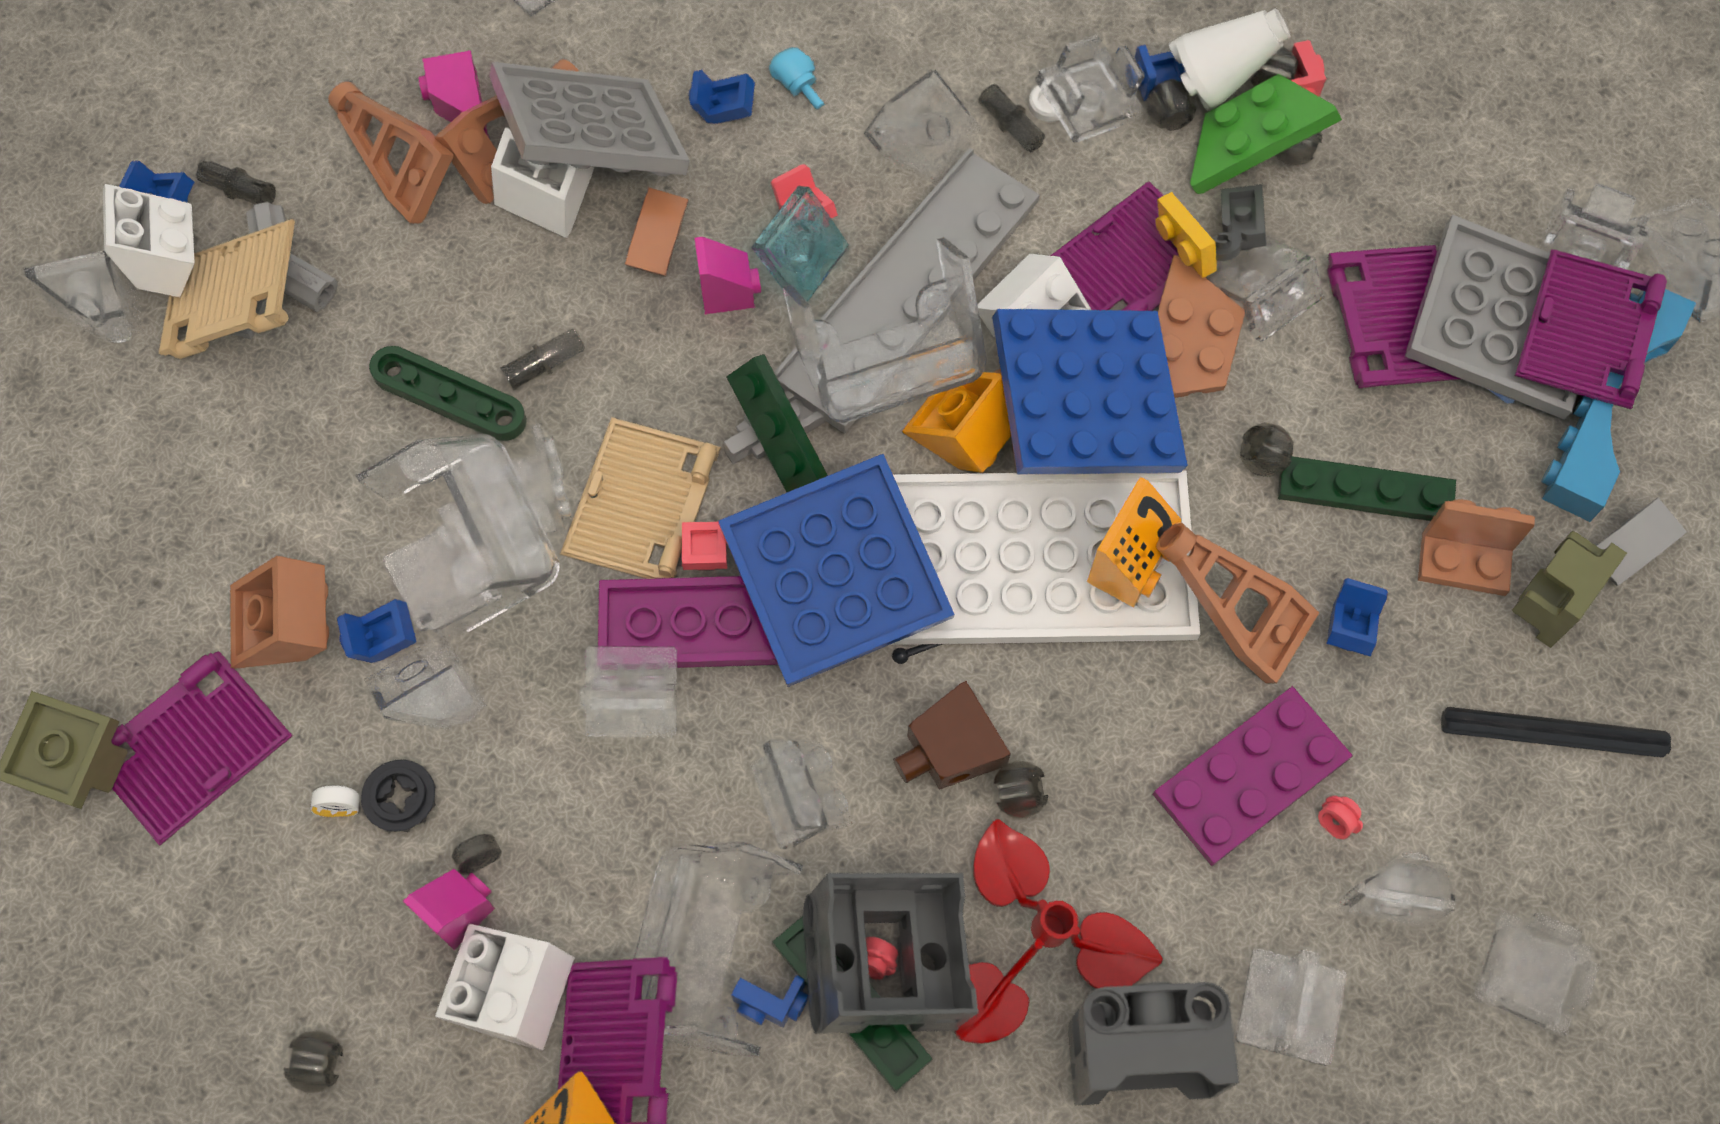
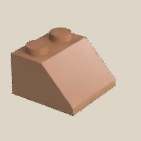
(278, 613)

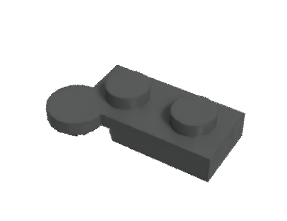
(1241, 221)

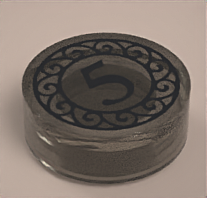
(476, 853)

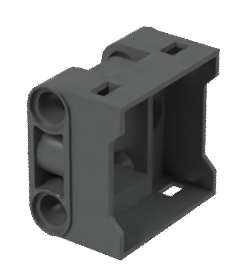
(929, 923)
(1152, 1040)

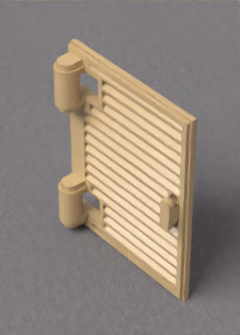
(226, 289)
(639, 500)

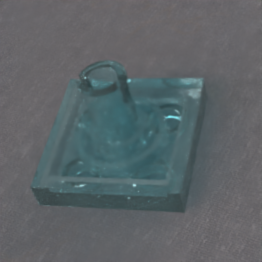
(801, 243)

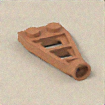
(471, 145)
(423, 166)
(1280, 626)

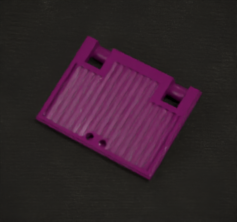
(1125, 259)
(1383, 311)
(1590, 328)
(190, 746)
(618, 1034)

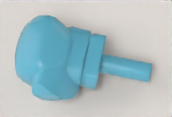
(795, 73)

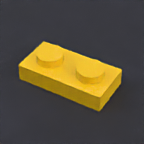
(1188, 236)

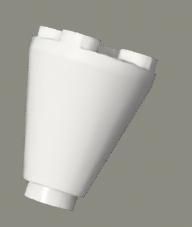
(1228, 54)

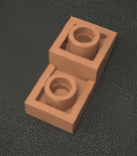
(656, 232)

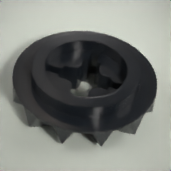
(381, 786)

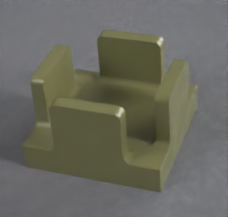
(1567, 586)
(61, 751)

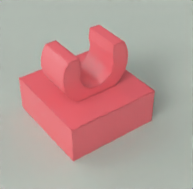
(703, 546)

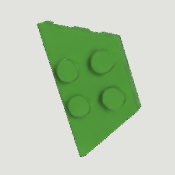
(1257, 128)

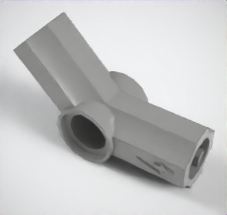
(303, 280)

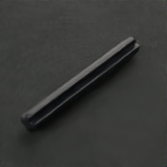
(1556, 732)

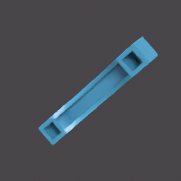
(1588, 464)

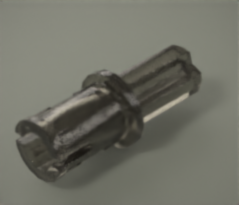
(1011, 118)
(235, 183)
(543, 358)

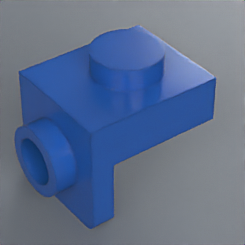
(1156, 69)
(722, 99)
(166, 185)
(1356, 616)
(377, 633)
(759, 1004)

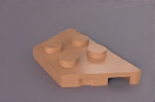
(1197, 330)

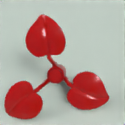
(1110, 952)

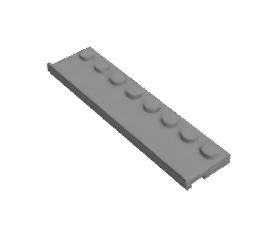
(971, 208)

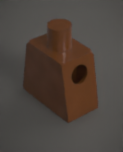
(953, 741)

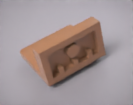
(1472, 546)

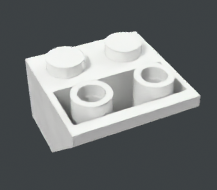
(538, 193)
(149, 238)
(1034, 284)
(505, 986)

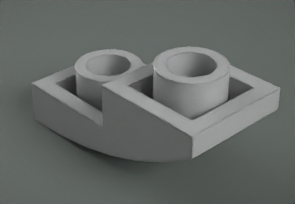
(1643, 538)

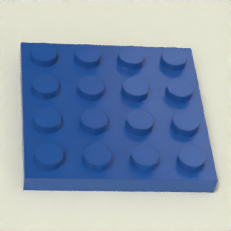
(1088, 392)
(836, 569)

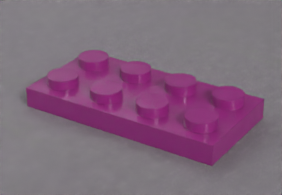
(700, 616)
(1252, 775)

